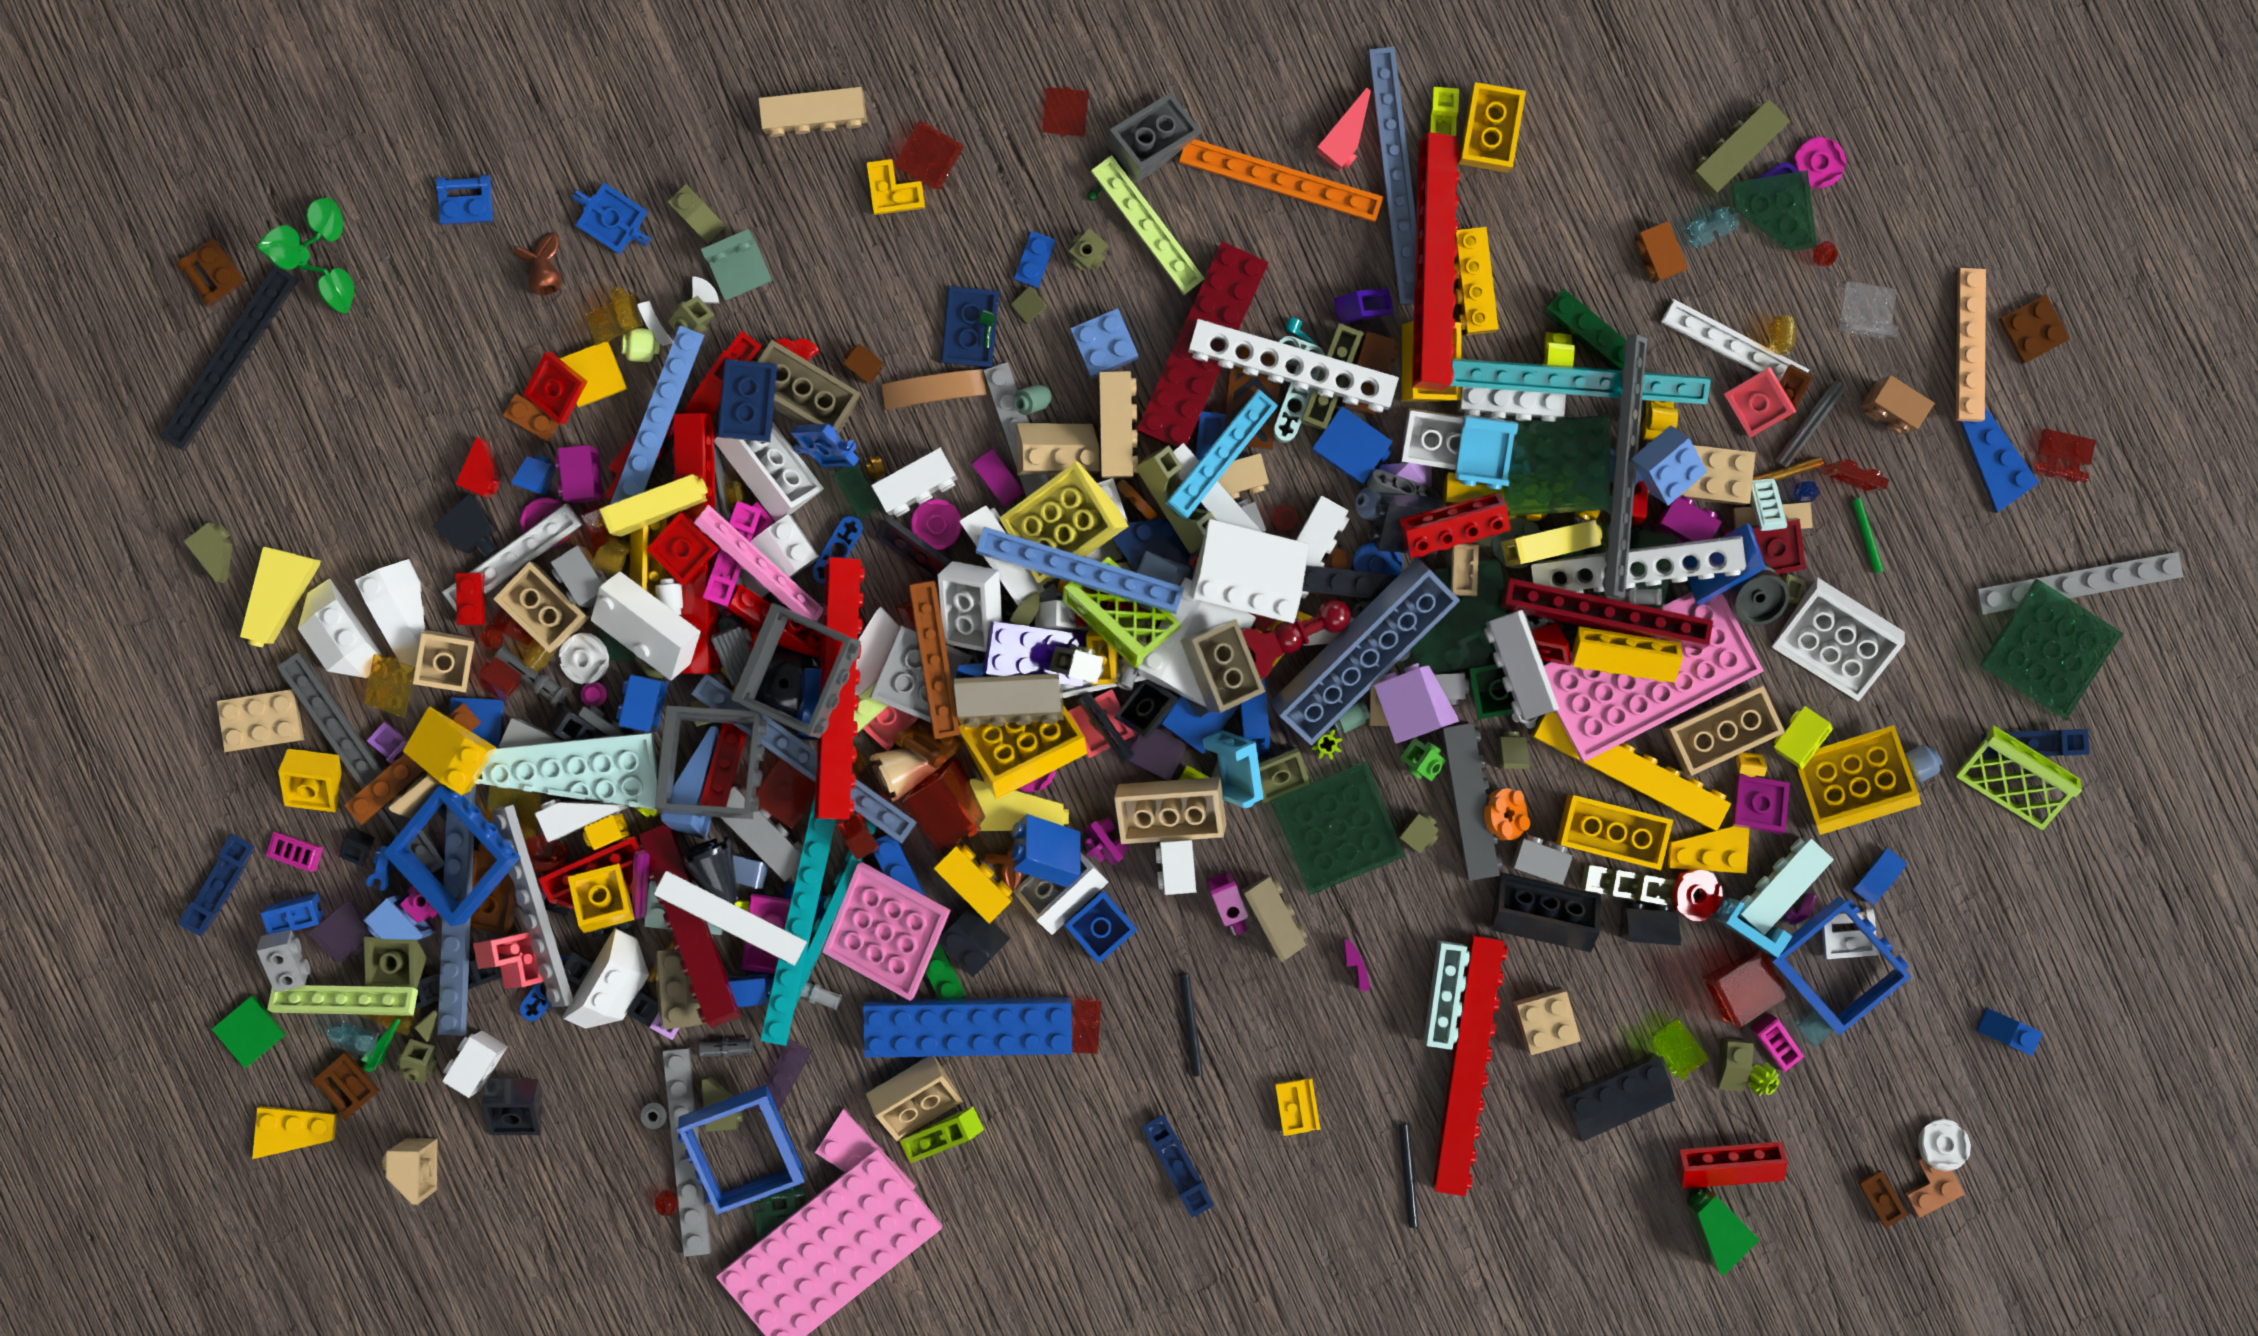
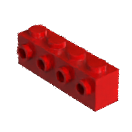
(1454, 525)
(1732, 1165)

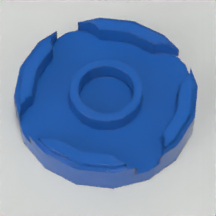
(1371, 560)

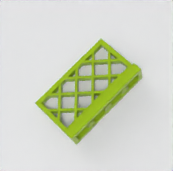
(1109, 629)
(2030, 760)

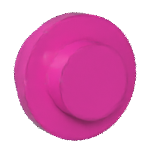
(594, 694)

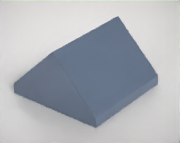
(1162, 569)

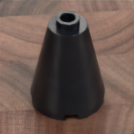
(713, 868)

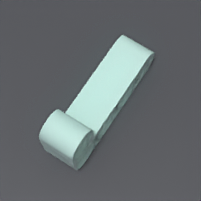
(1295, 394)

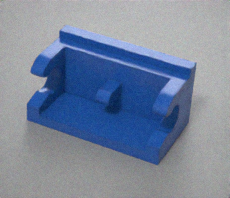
(292, 914)

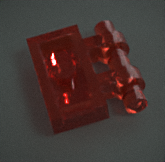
(2065, 447)

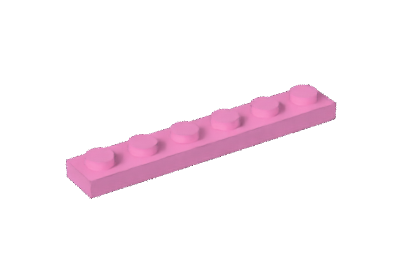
(757, 564)

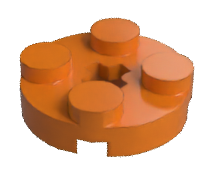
(1517, 820)

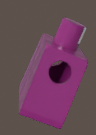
(1225, 896)

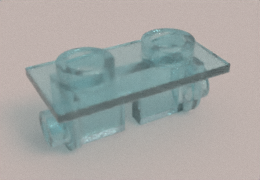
(1722, 220)
(354, 1038)

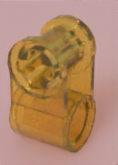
(611, 556)

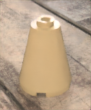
(900, 771)

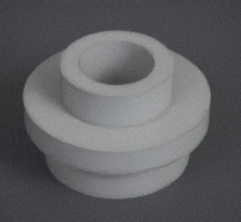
(657, 1108)

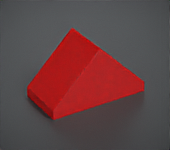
(1552, 644)

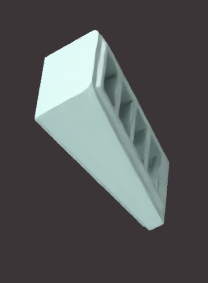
(1764, 490)

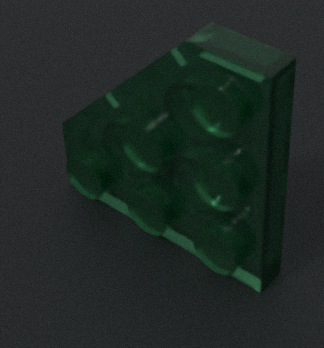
(1779, 208)

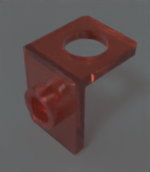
(511, 628)

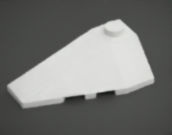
(396, 606)

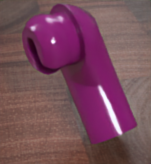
(1803, 912)

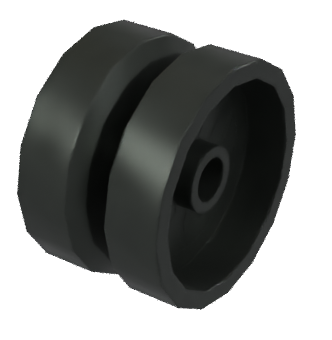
(1759, 598)

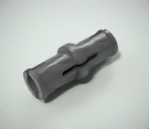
(726, 1048)

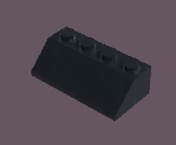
(1546, 912)
(1619, 1096)

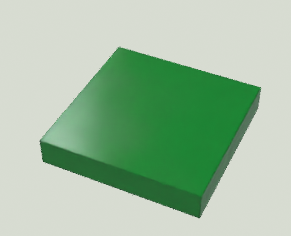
(249, 1031)

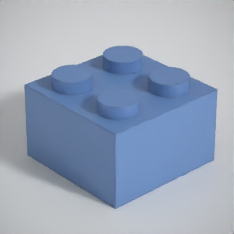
(1104, 343)
(1669, 465)

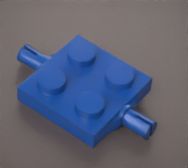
(611, 218)
(824, 445)

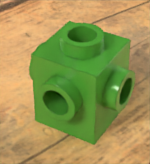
(1423, 759)

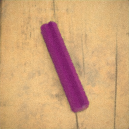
(640, 884)

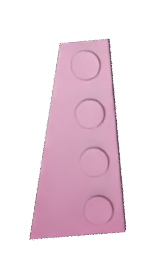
(848, 1144)

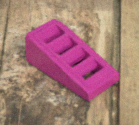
(314, 855)
(1766, 1030)

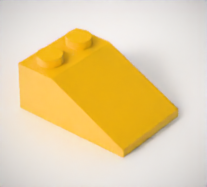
(448, 751)

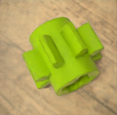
(1333, 747)
(1763, 1079)

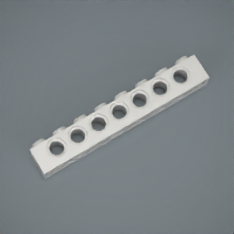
(1383, 383)
(1729, 547)

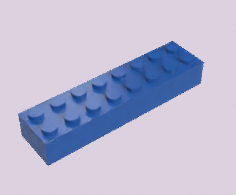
(967, 1027)

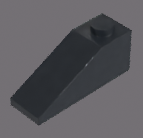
(571, 726)

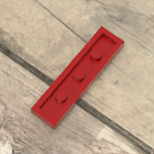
(723, 766)

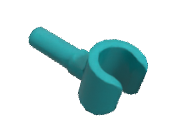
(1293, 327)

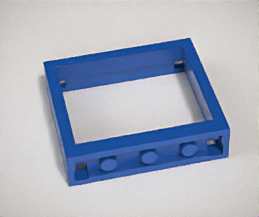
(426, 882)
(1871, 997)
(754, 1190)

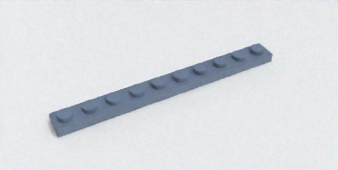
(1395, 168)
(804, 759)
(456, 939)

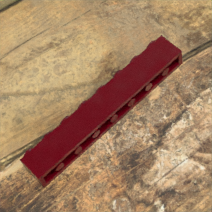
(1605, 614)
(691, 934)

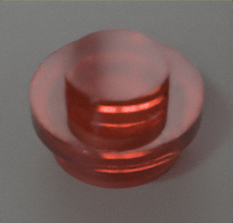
(1825, 254)
(1284, 517)
(491, 638)
(666, 1203)

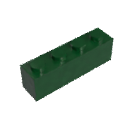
(1587, 329)

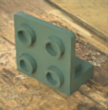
(737, 264)

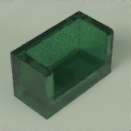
(858, 491)

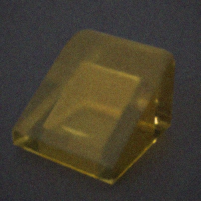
(734, 493)

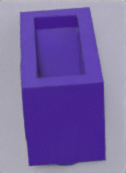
(1363, 305)

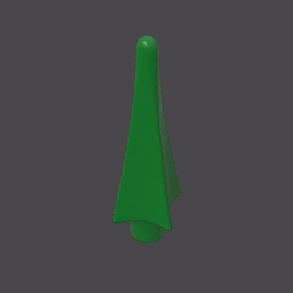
(381, 1048)

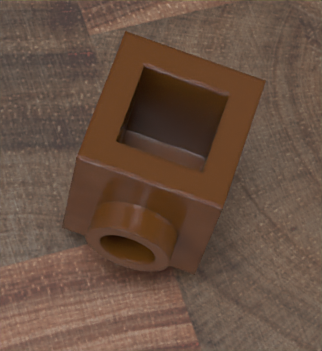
(863, 363)

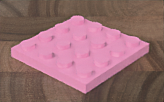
(886, 931)

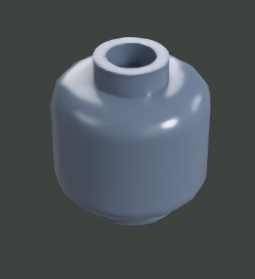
(1366, 504)
(1923, 762)

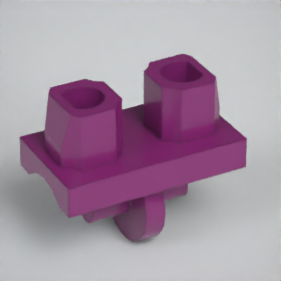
(1101, 845)

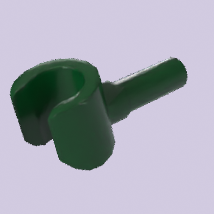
(988, 319)

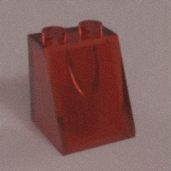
(945, 806)
(1745, 988)

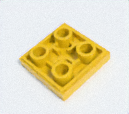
(601, 371)

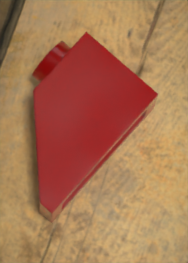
(480, 470)

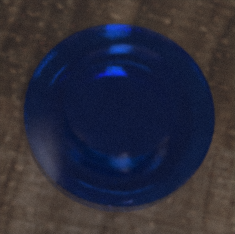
(1806, 491)

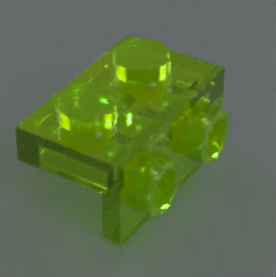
(1678, 1048)

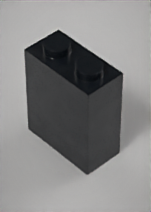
(1392, 507)

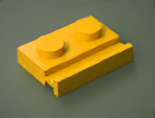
(1297, 1106)

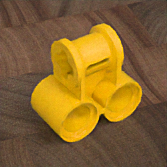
(1658, 418)

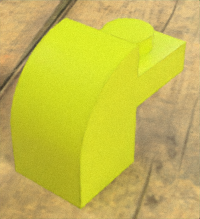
(1558, 349)

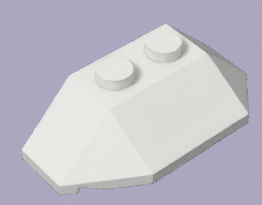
(336, 632)
(610, 983)

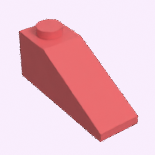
(1343, 139)

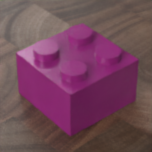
(579, 474)
(1686, 521)

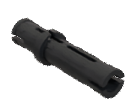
(1120, 748)

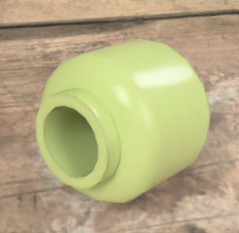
(639, 345)

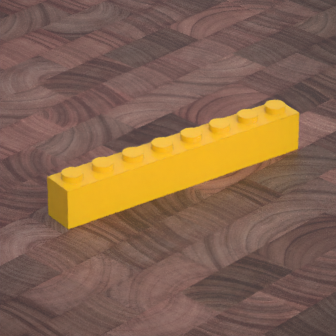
(1642, 775)

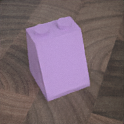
(1414, 703)

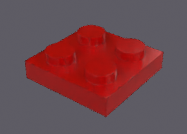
(555, 387)
(682, 548)

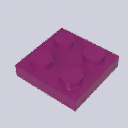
(1761, 804)

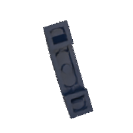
(2048, 742)
(218, 885)
(1178, 1165)

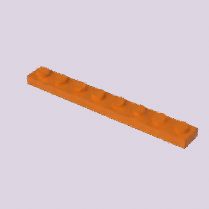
(1281, 180)

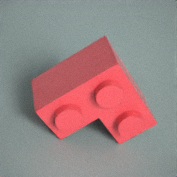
(513, 955)

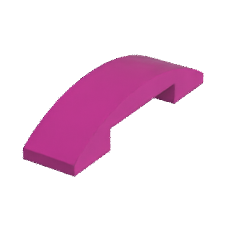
(726, 567)

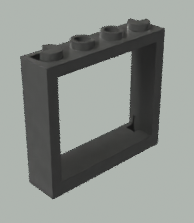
(761, 657)
(669, 752)

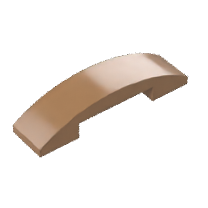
(934, 388)

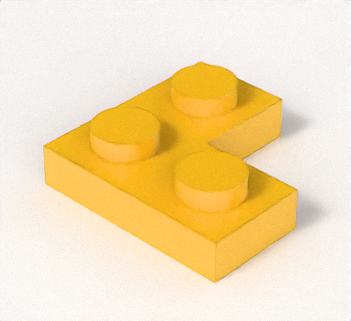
(889, 196)

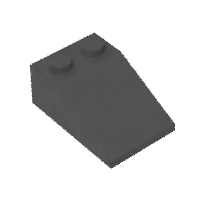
(1152, 137)

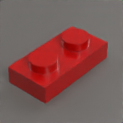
(470, 598)

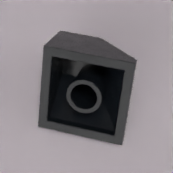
(1146, 708)

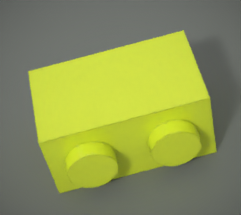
(1802, 737)

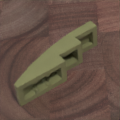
(1627, 884)

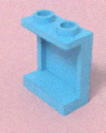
(1485, 451)
(1237, 767)
(1773, 941)

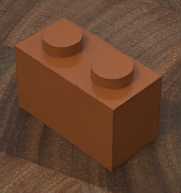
(1660, 252)

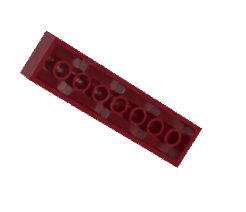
(1188, 381)

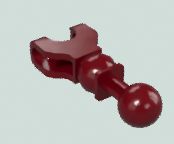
(1288, 637)

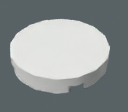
(584, 658)
(1944, 1145)

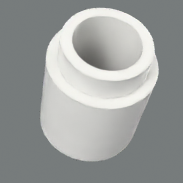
(670, 594)

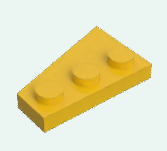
(1712, 851)
(290, 1129)

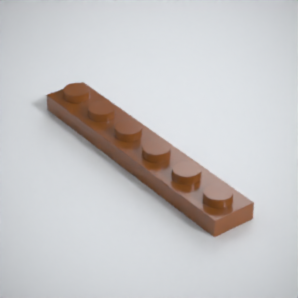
(934, 659)
(399, 775)

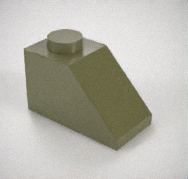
(696, 214)
(212, 550)
(1512, 751)
(1735, 1064)
(714, 1093)

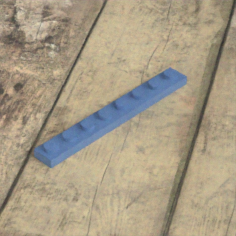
(659, 414)
(1079, 570)

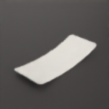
(653, 323)

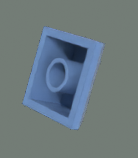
(394, 922)

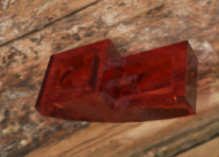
(597, 527)
(1086, 1027)

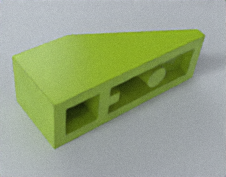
(942, 1135)

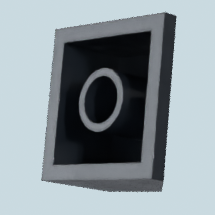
(1650, 925)
(972, 941)
(512, 1106)

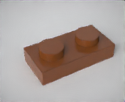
(531, 417)

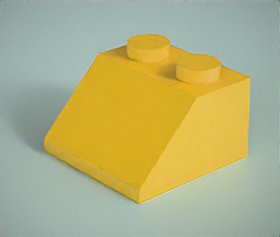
(310, 780)
(600, 898)

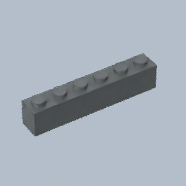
(1469, 800)

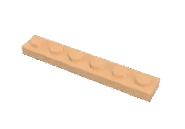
(1970, 344)

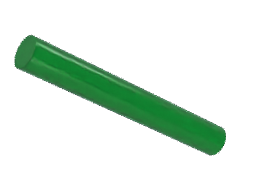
(1867, 535)

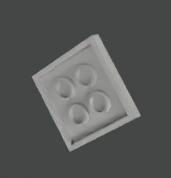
(901, 676)

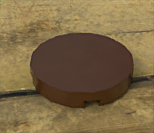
(1136, 499)

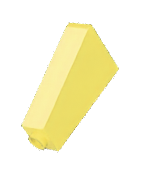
(654, 505)
(1551, 543)
(275, 592)
(1011, 808)

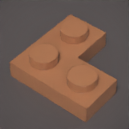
(1938, 1190)

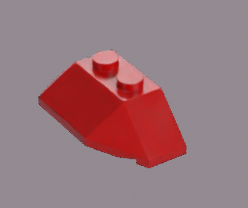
(619, 852)

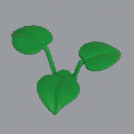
(286, 252)

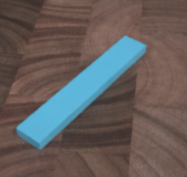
(1221, 454)

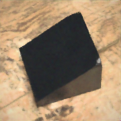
(356, 846)

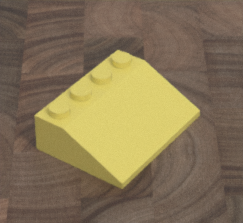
(1066, 515)

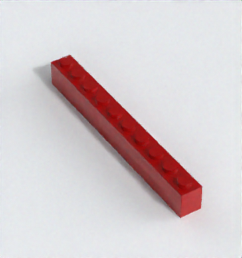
(1435, 262)
(695, 456)
(835, 746)
(1468, 1066)

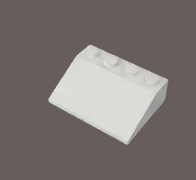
(1250, 571)
(1839, 639)
(1168, 662)

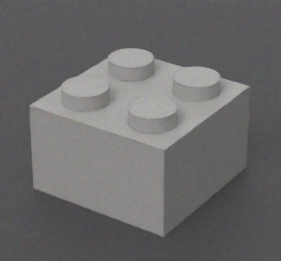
(579, 576)

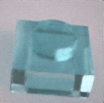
(1815, 1028)

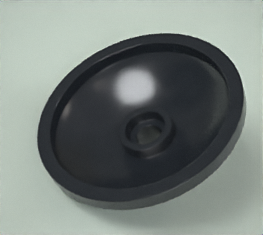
(787, 665)

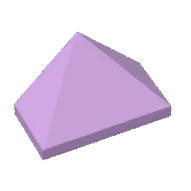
(1411, 471)

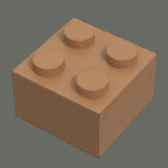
(1896, 405)

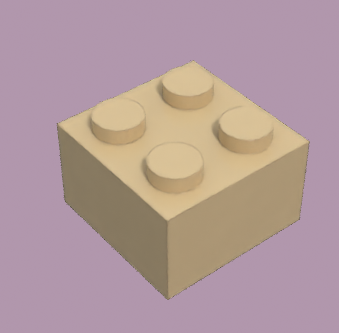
(444, 660)
(1546, 1021)

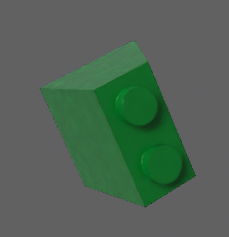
(1719, 1230)

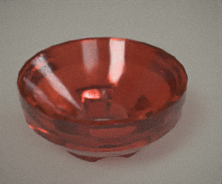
(551, 853)

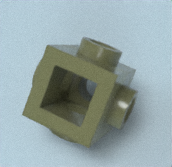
(1091, 242)
(691, 315)
(417, 1061)

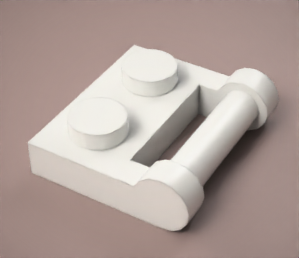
(1848, 943)

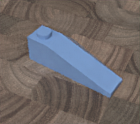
(690, 787)

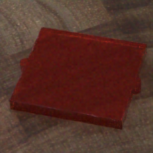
(1065, 111)

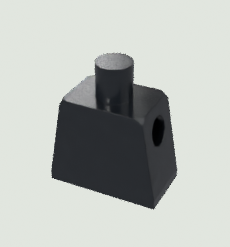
(468, 527)

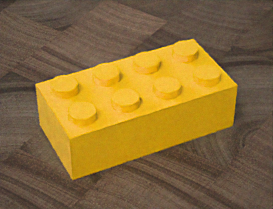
(1614, 831)

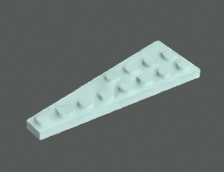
(593, 769)

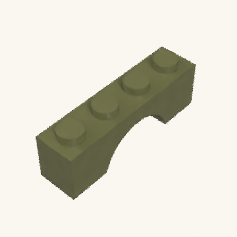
(1161, 476)

